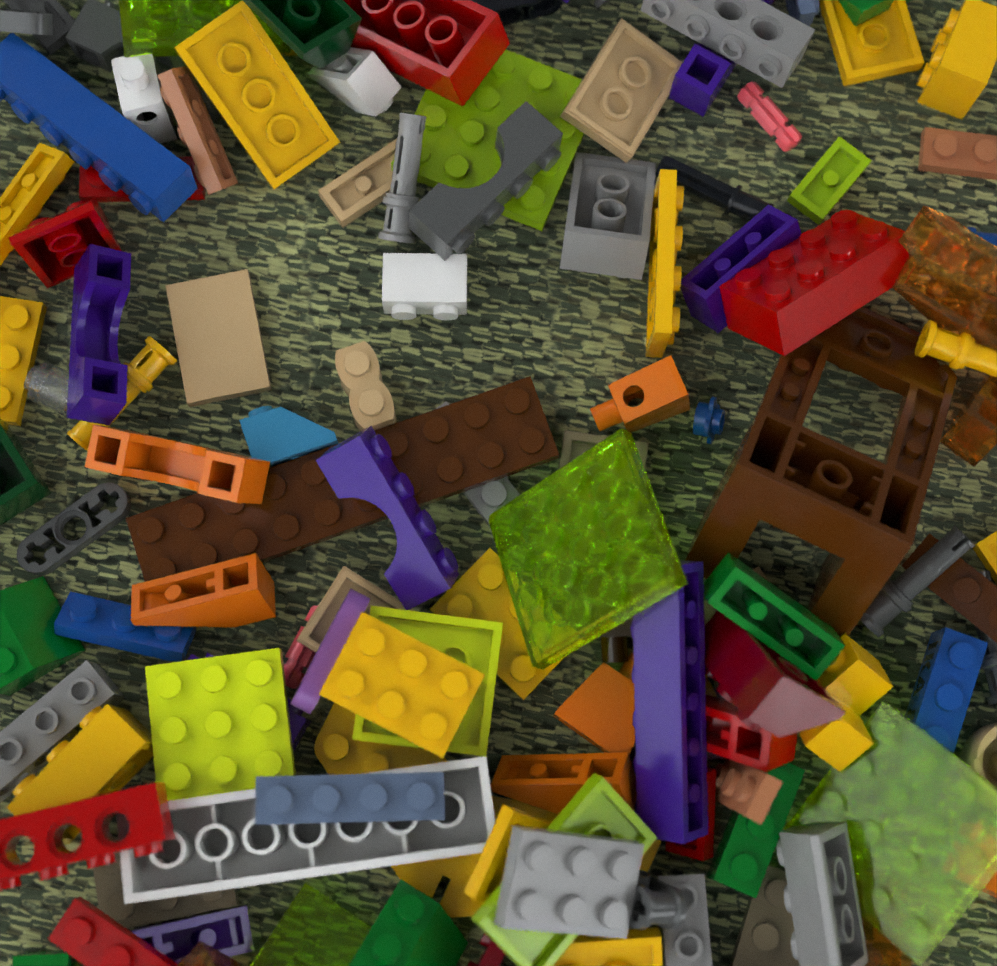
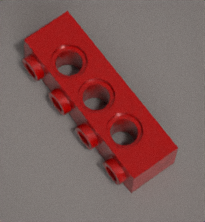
(142, 805)

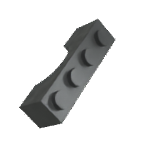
(98, 40)
(452, 215)

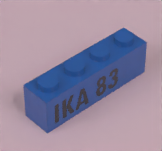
(946, 684)

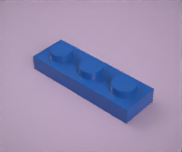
(110, 625)

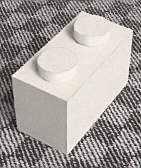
(424, 285)

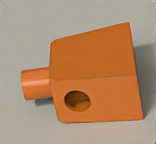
(656, 385)
(603, 708)

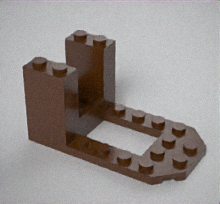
(824, 489)

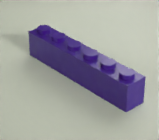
(671, 712)

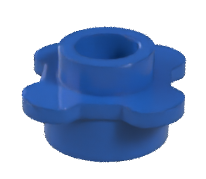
(708, 419)

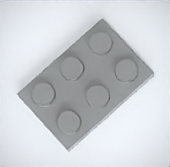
(569, 883)

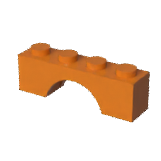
(178, 464)

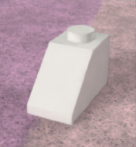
(359, 81)

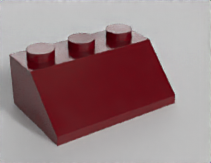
(763, 683)

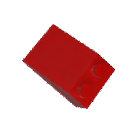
(58, 242)

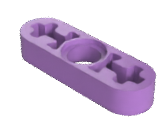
(329, 650)

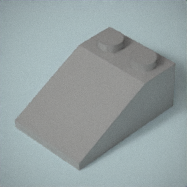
(608, 216)

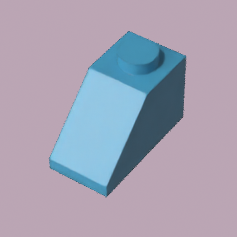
(283, 435)

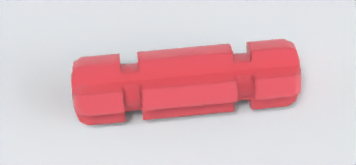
(769, 116)
(298, 658)

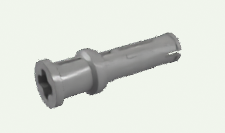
(404, 179)

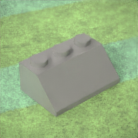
(822, 895)

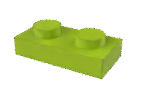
(829, 180)

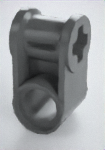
(657, 904)

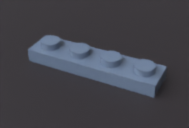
(350, 798)

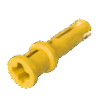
(956, 349)
(140, 374)

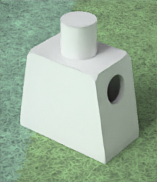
(140, 92)

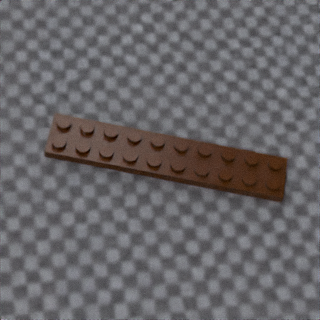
(437, 451)

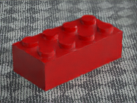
(433, 42)
(814, 281)

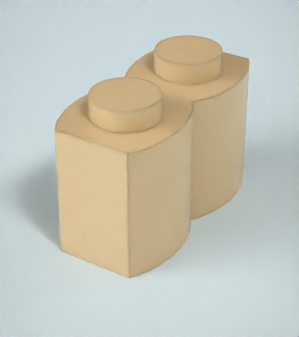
(363, 384)

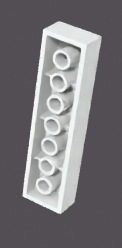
(224, 849)

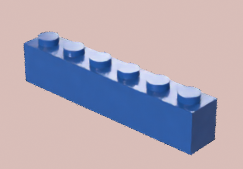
(92, 131)

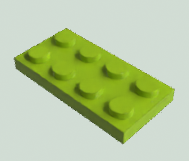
(592, 811)

